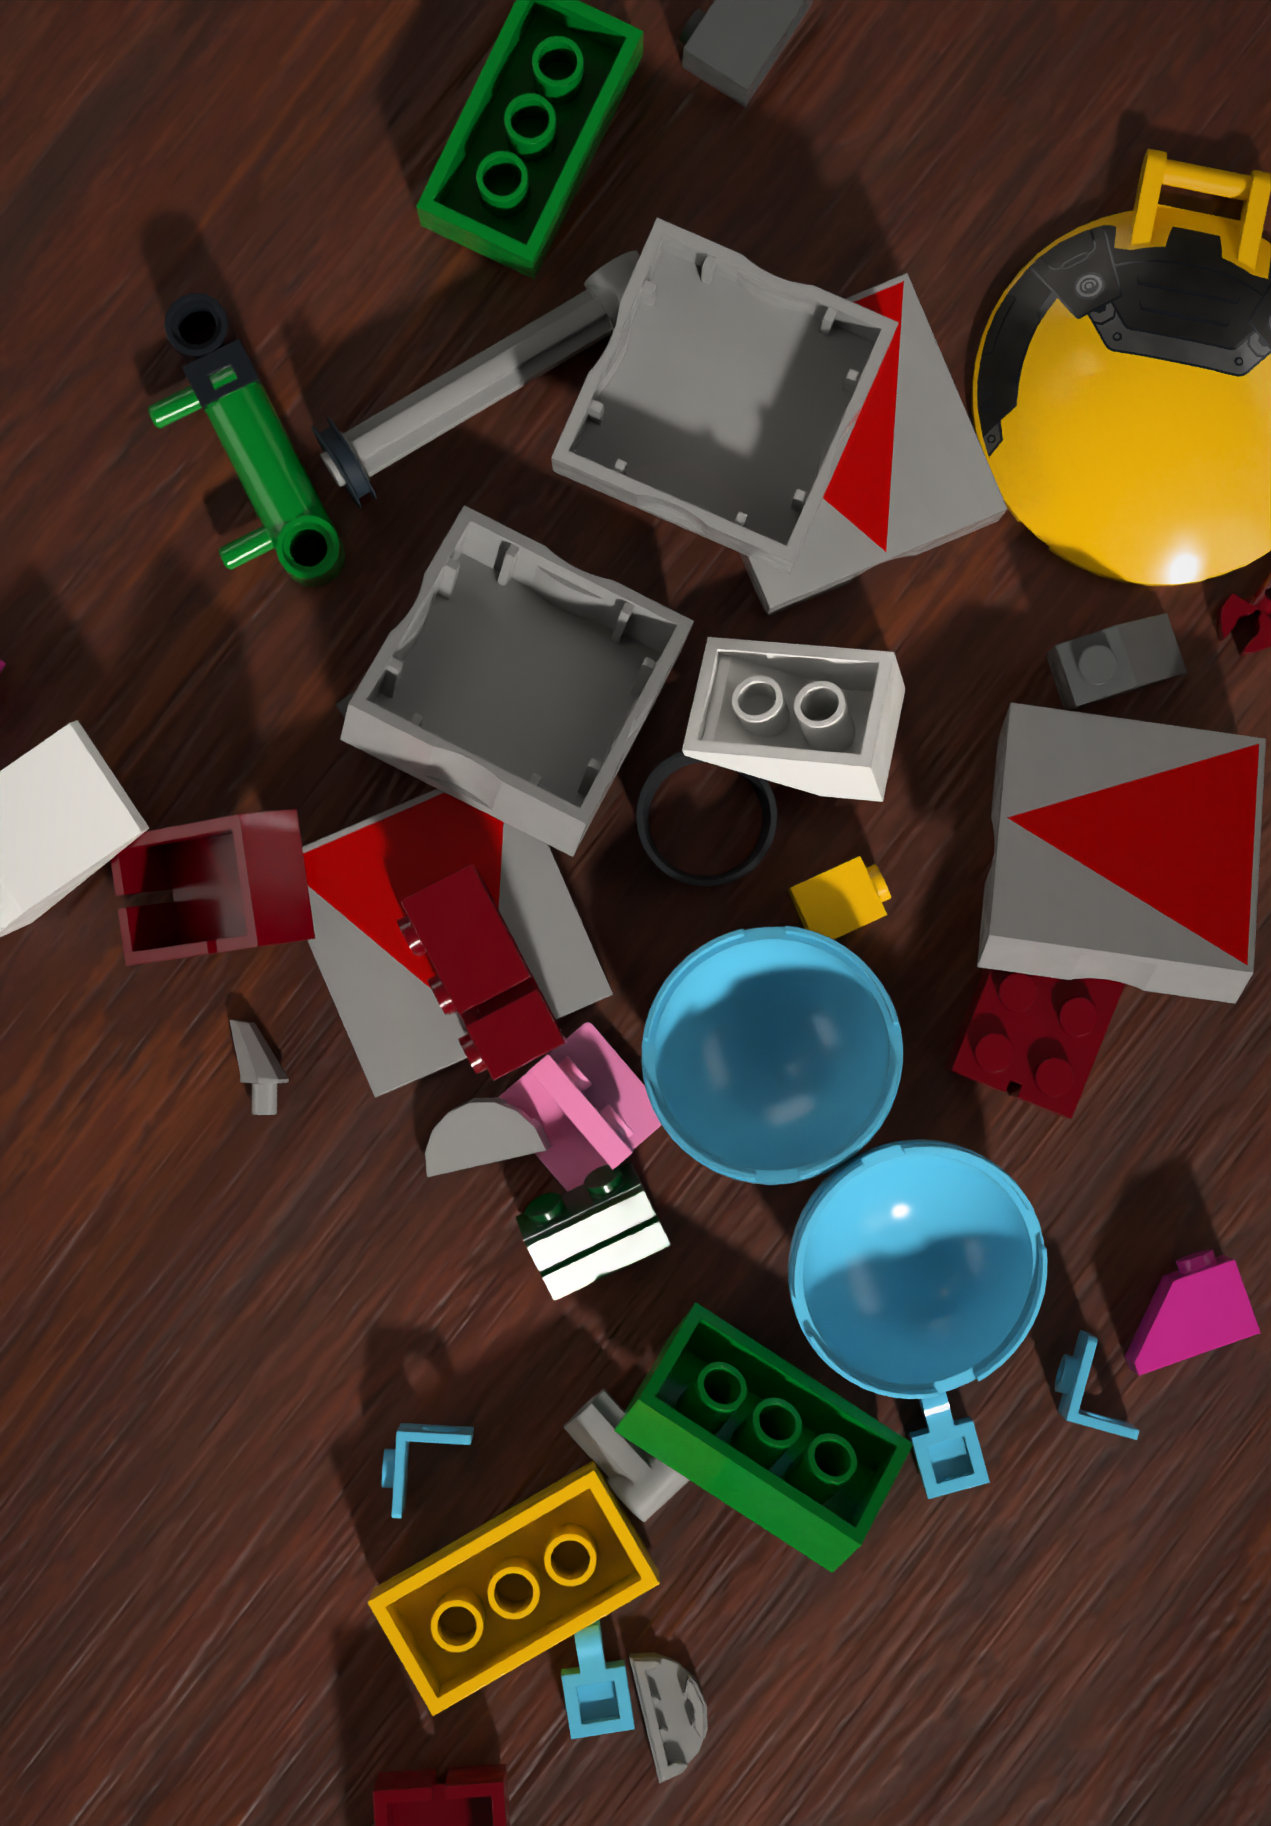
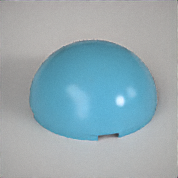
(772, 1055)
(917, 1268)

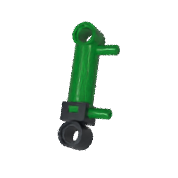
(254, 441)

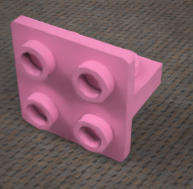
(587, 1106)

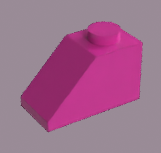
(1192, 1313)

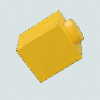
(841, 898)

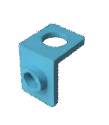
(1071, 1381)
(396, 1460)

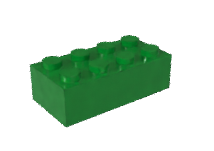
(530, 130)
(765, 1438)

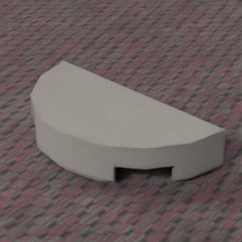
(482, 1134)
(671, 1711)

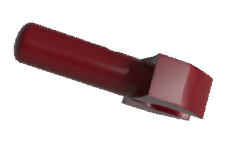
(1236, 608)

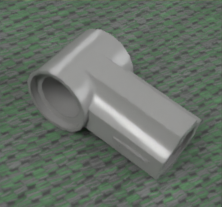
(632, 1473)

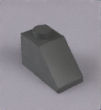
(739, 42)
(1115, 661)

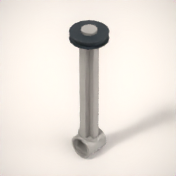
(476, 382)

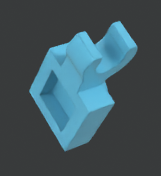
(947, 1450)
(596, 1690)

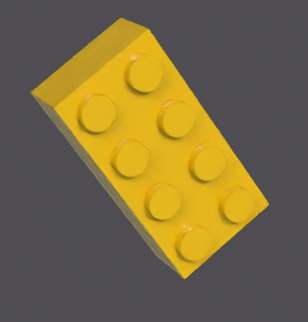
(513, 1587)

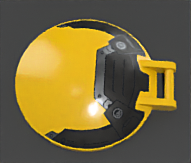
(1136, 386)

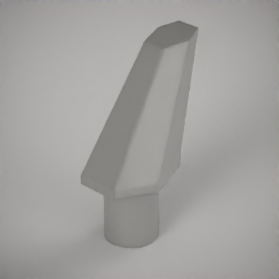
(257, 1066)

